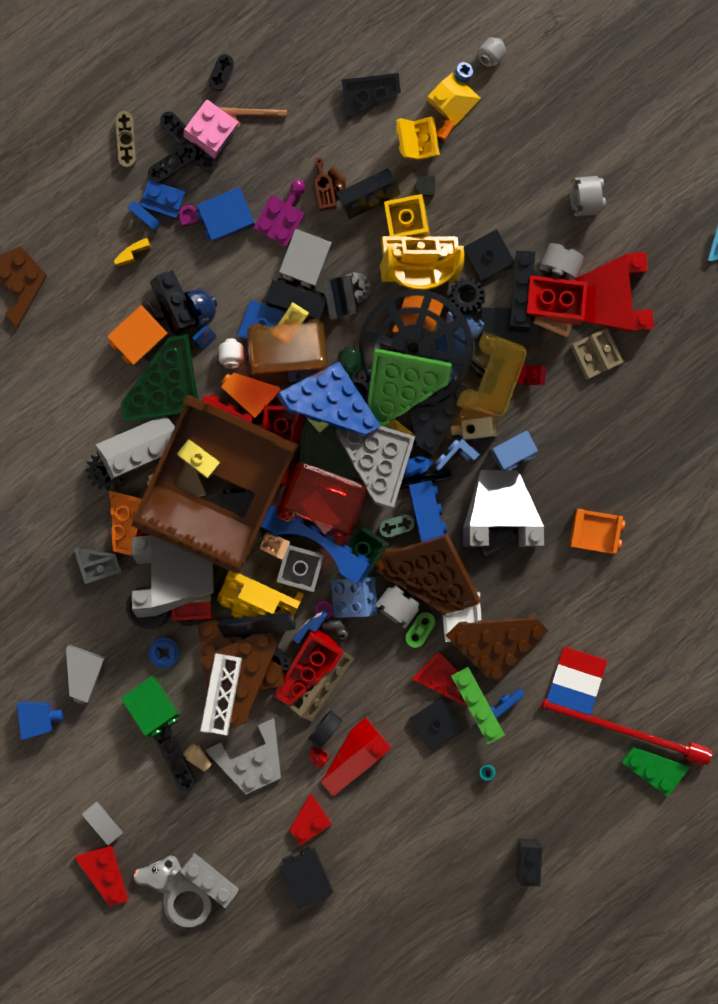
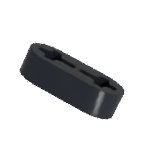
(217, 71)

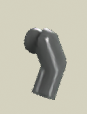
(338, 627)

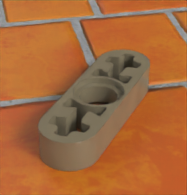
(130, 125)

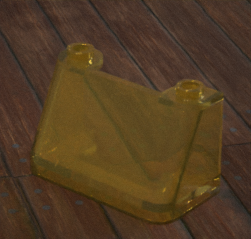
(499, 377)

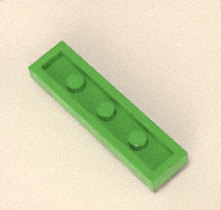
(478, 705)

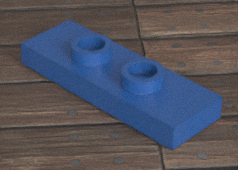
(506, 702)

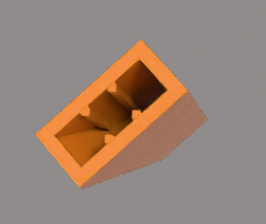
(250, 392)

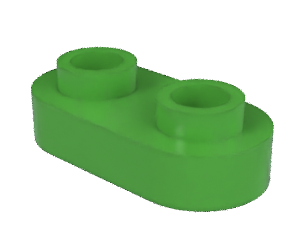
(420, 629)

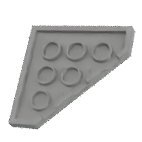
(379, 461)

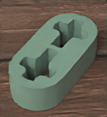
(395, 521)

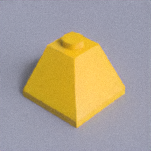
(453, 99)

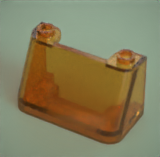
(287, 347)

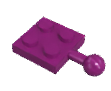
(280, 218)

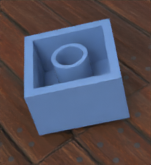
(515, 449)

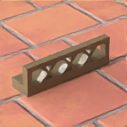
(321, 691)

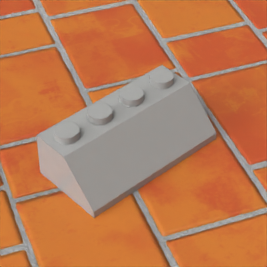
(135, 447)

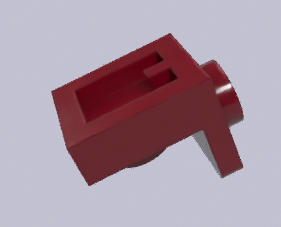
(532, 375)

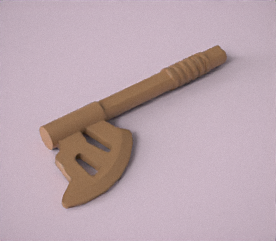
(233, 112)

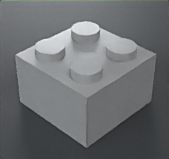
(300, 568)

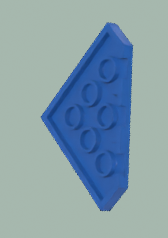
(330, 399)

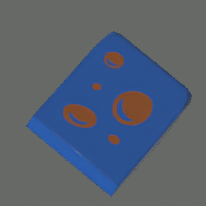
(204, 336)

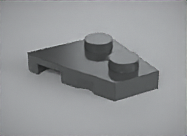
(96, 564)

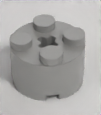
(587, 195)
(561, 262)
(397, 607)

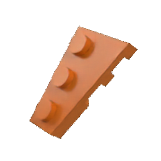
(122, 510)

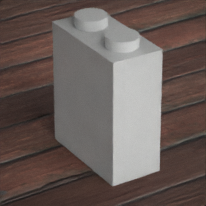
(305, 259)

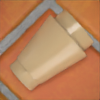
(197, 757)

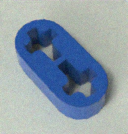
(142, 214)

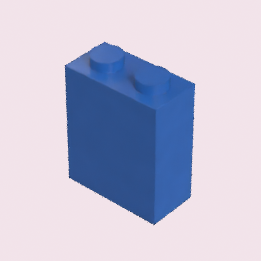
(225, 215)

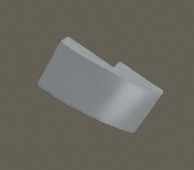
(102, 823)

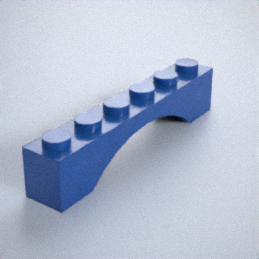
(349, 565)

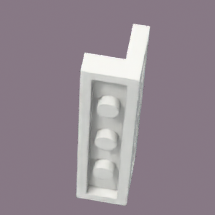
(214, 694)

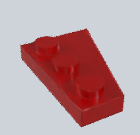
(438, 676)

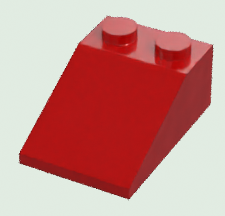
(557, 299)

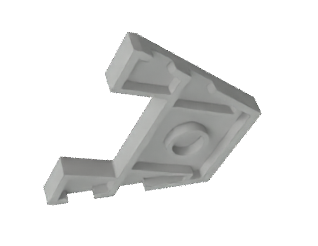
(254, 767)

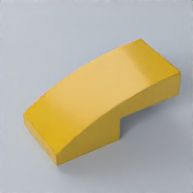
(127, 255)

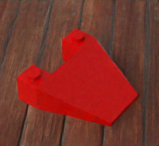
(610, 295)

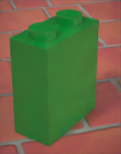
(151, 707)

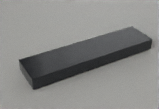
(256, 624)

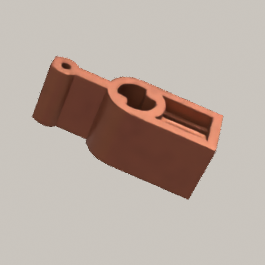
(320, 192)

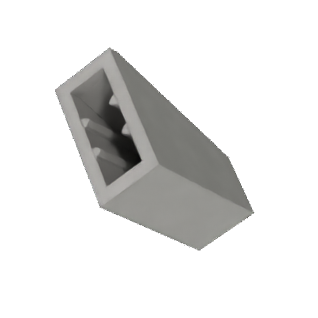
(83, 673)

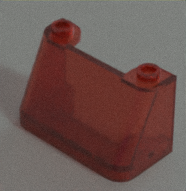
(323, 499)

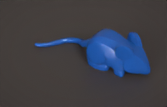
(417, 466)

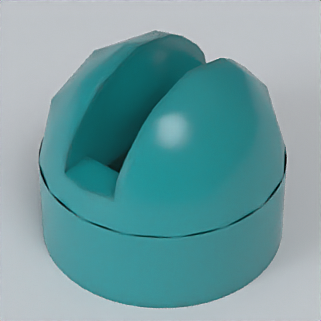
(483, 772)

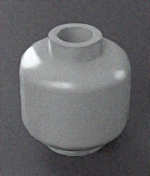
(491, 51)

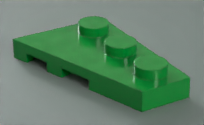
(656, 770)

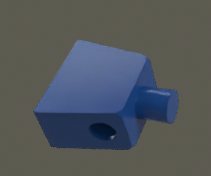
(37, 718)

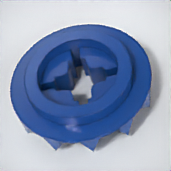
(154, 652)

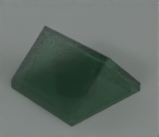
(367, 544)

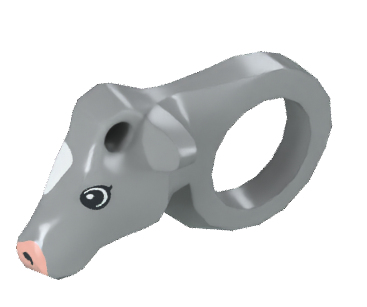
(168, 879)

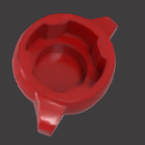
(317, 758)

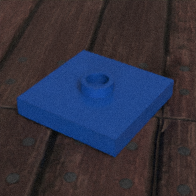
(259, 314)

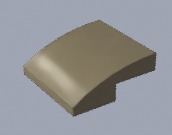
(596, 353)

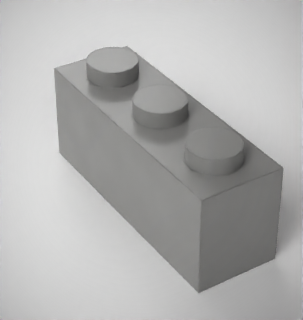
(209, 880)

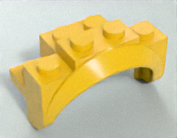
(418, 261)
(254, 598)

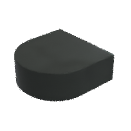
(426, 185)

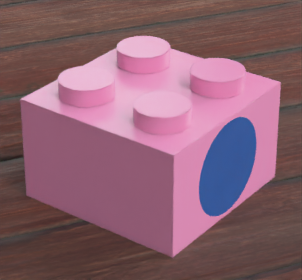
(210, 129)

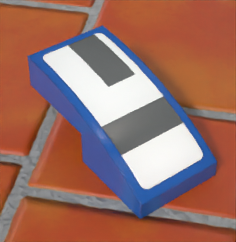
(312, 624)

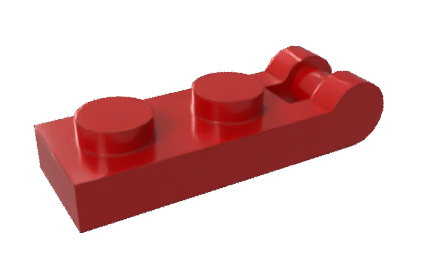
(215, 401)

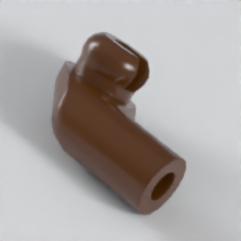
(339, 179)

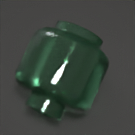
(350, 360)

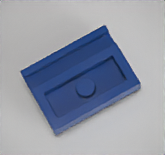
(162, 199)

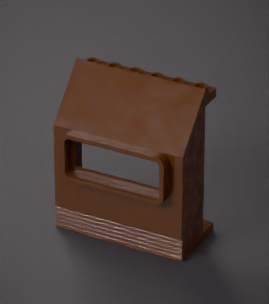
(246, 458)

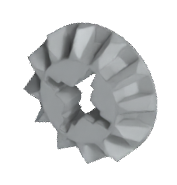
(364, 284)

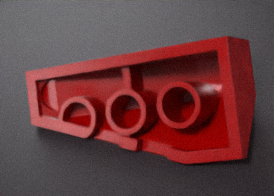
(312, 662)
(359, 751)

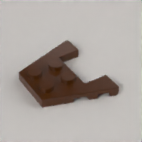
(22, 278)

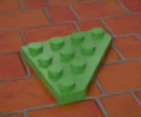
(402, 382)

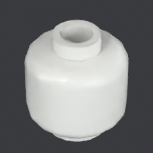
(231, 353)

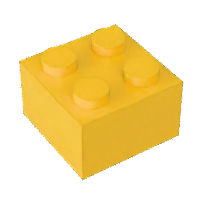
(407, 217)

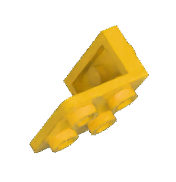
(417, 138)

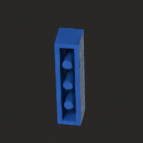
(427, 510)

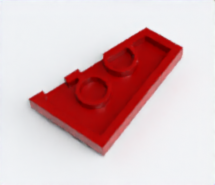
(104, 873)

